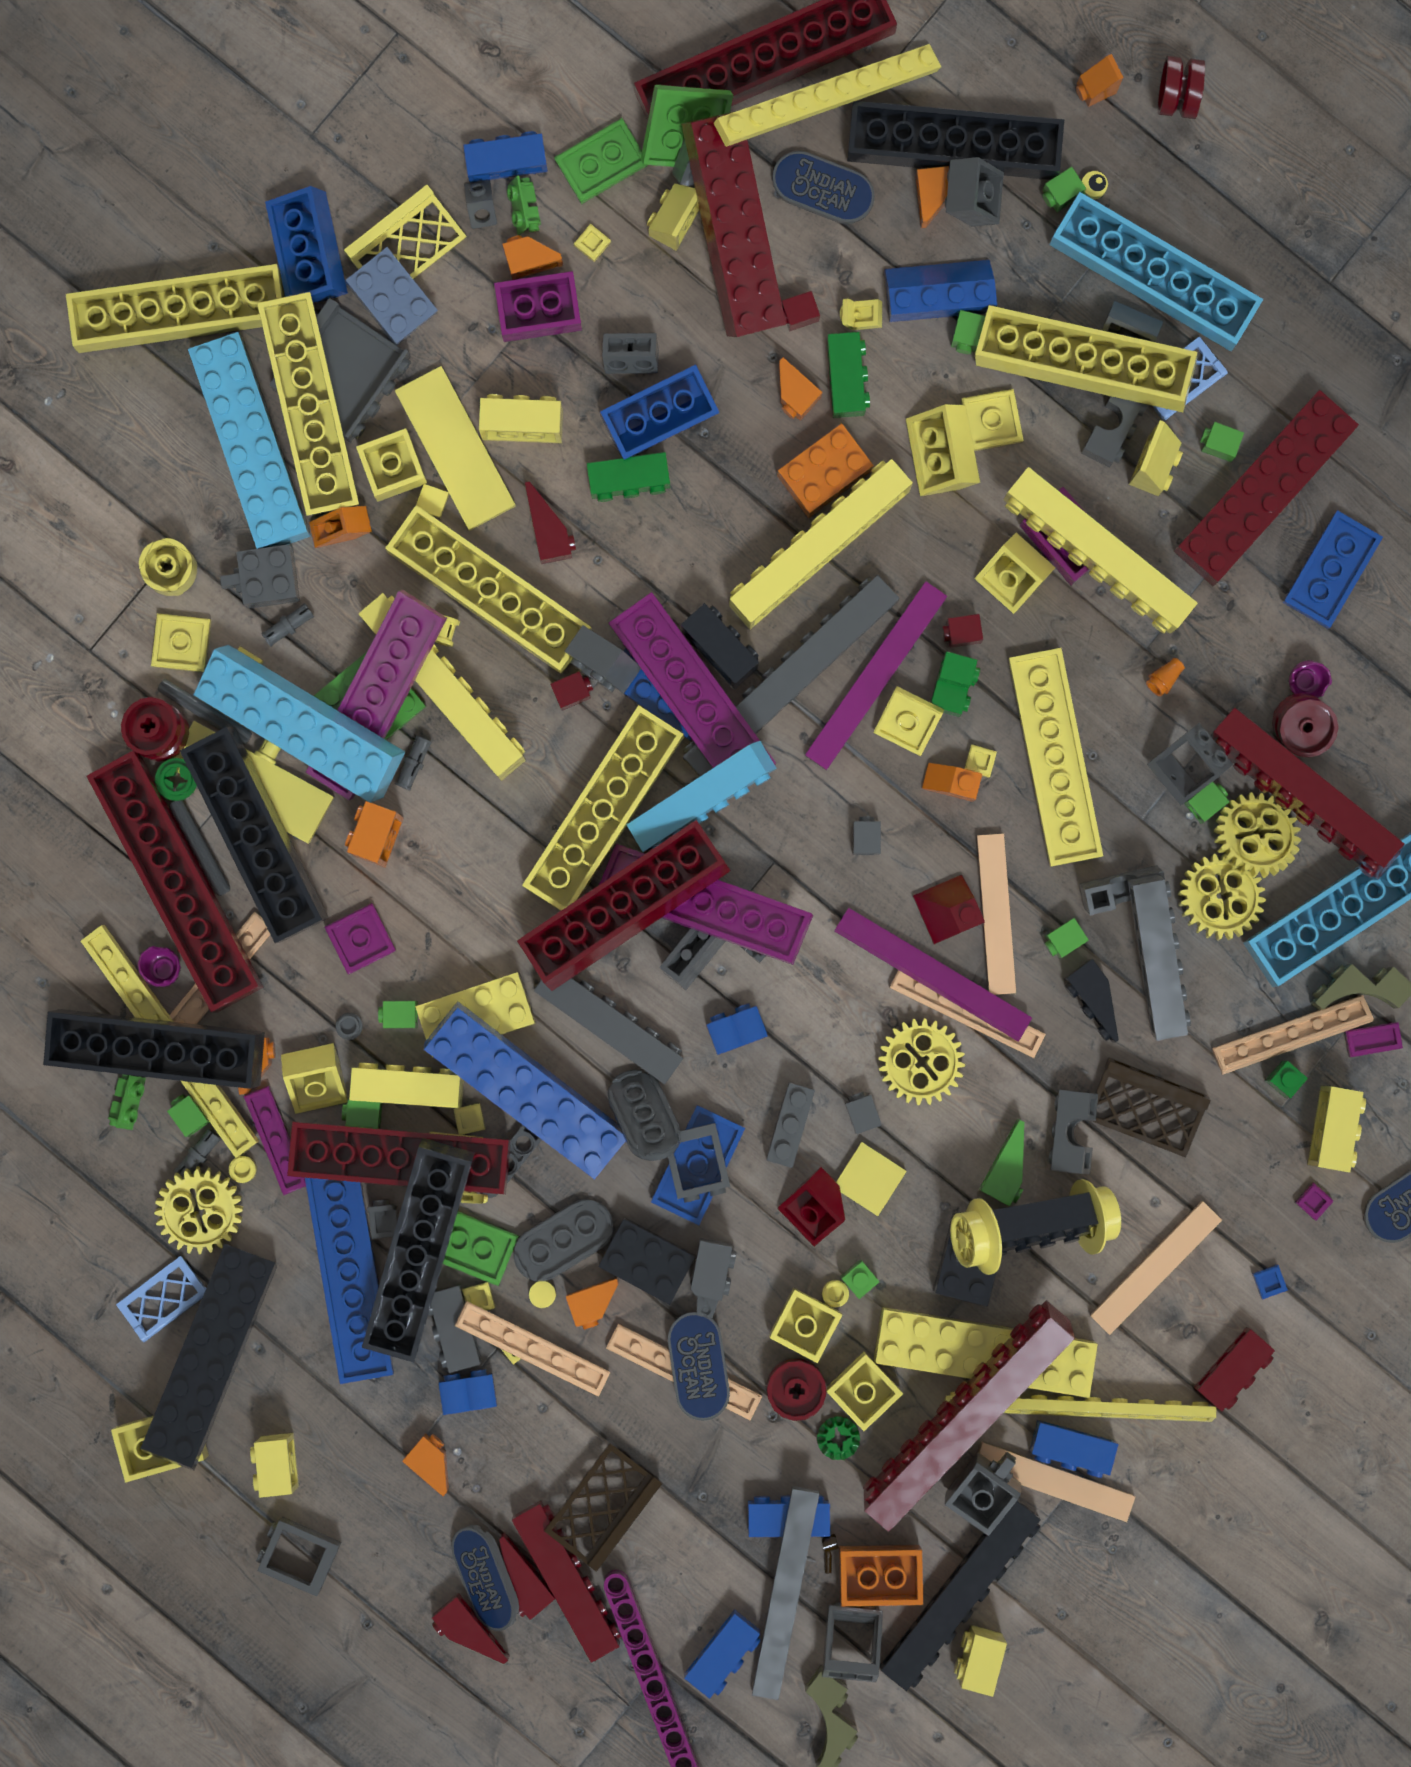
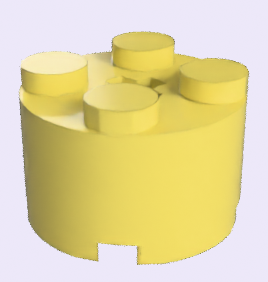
(168, 552)

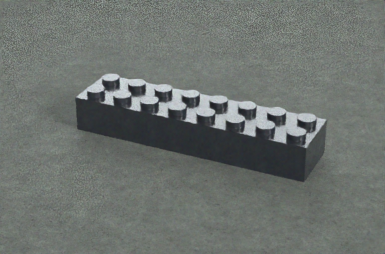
(936, 135)
(254, 834)
(154, 1048)
(418, 1249)
(209, 1357)

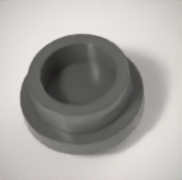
(349, 1026)

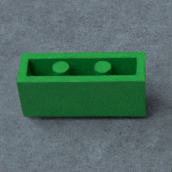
(847, 374)
(628, 477)

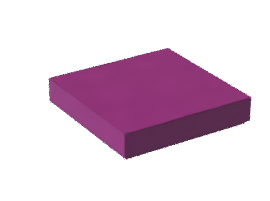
(360, 939)

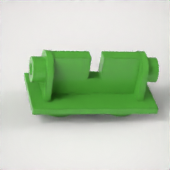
(521, 193)
(125, 1113)

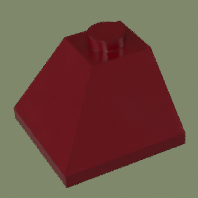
(948, 909)
(815, 1207)

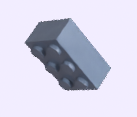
(391, 296)

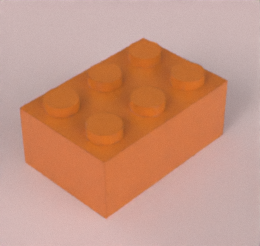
(825, 470)
(374, 833)
(881, 1575)

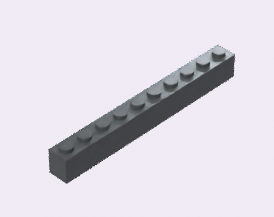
(809, 661)

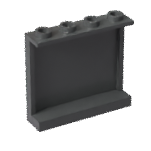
(359, 367)

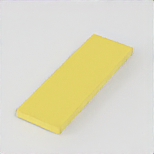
(455, 448)
(295, 801)

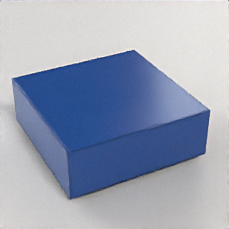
(1269, 1281)

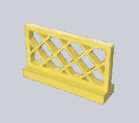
(395, 221)

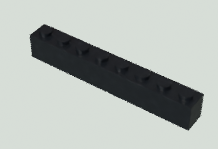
(957, 1597)

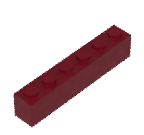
(567, 1582)

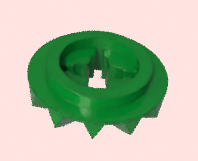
(166, 787)
(827, 1431)

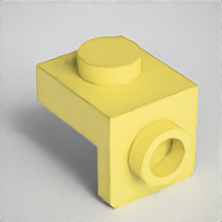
(861, 314)

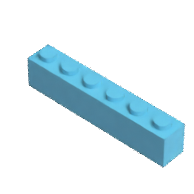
(702, 796)

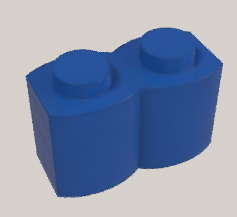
(737, 1029)
(467, 1392)

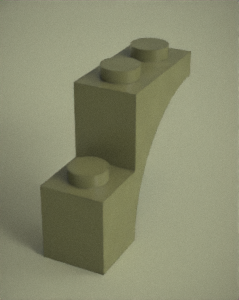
(1347, 980)
(839, 1730)

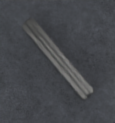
(201, 709)
(199, 847)

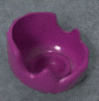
(1310, 678)
(159, 966)

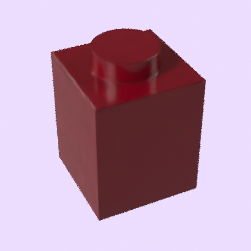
(800, 311)
(963, 631)
(572, 690)

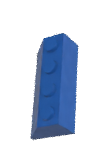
(306, 244)
(939, 290)
(659, 412)

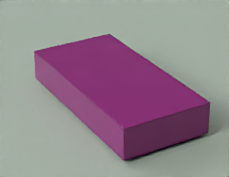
(1373, 1039)

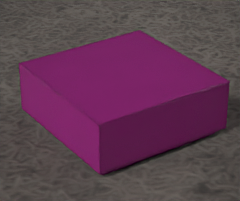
(1314, 1201)

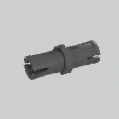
(287, 625)
(413, 763)
(198, 1153)

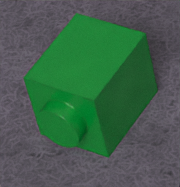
(1286, 1079)

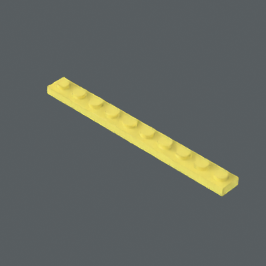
(826, 95)
(145, 1005)
(1116, 1409)

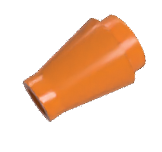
(1163, 679)

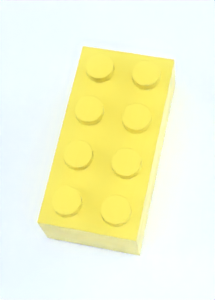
(497, 1002)
(406, 1087)

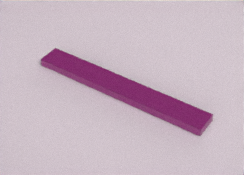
(876, 675)
(933, 974)

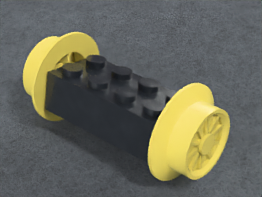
(986, 1234)

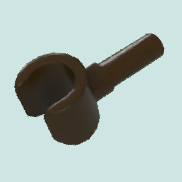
(829, 1544)

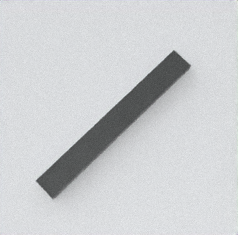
(785, 1593)

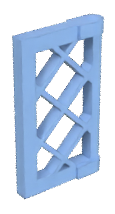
(1203, 384)
(142, 1291)

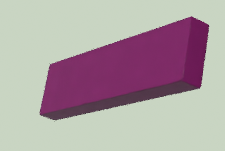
(273, 1136)

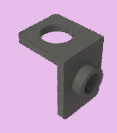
(479, 197)

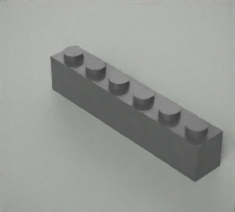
(1158, 957)
(614, 1028)

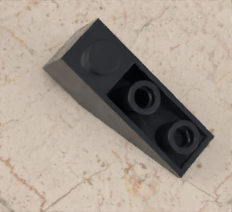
(1094, 992)

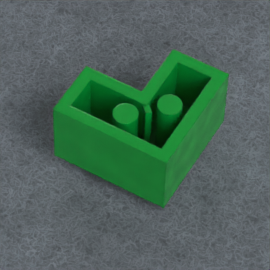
(952, 683)

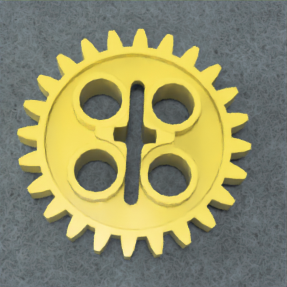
(1262, 856)
(1197, 899)
(903, 1077)
(175, 1216)

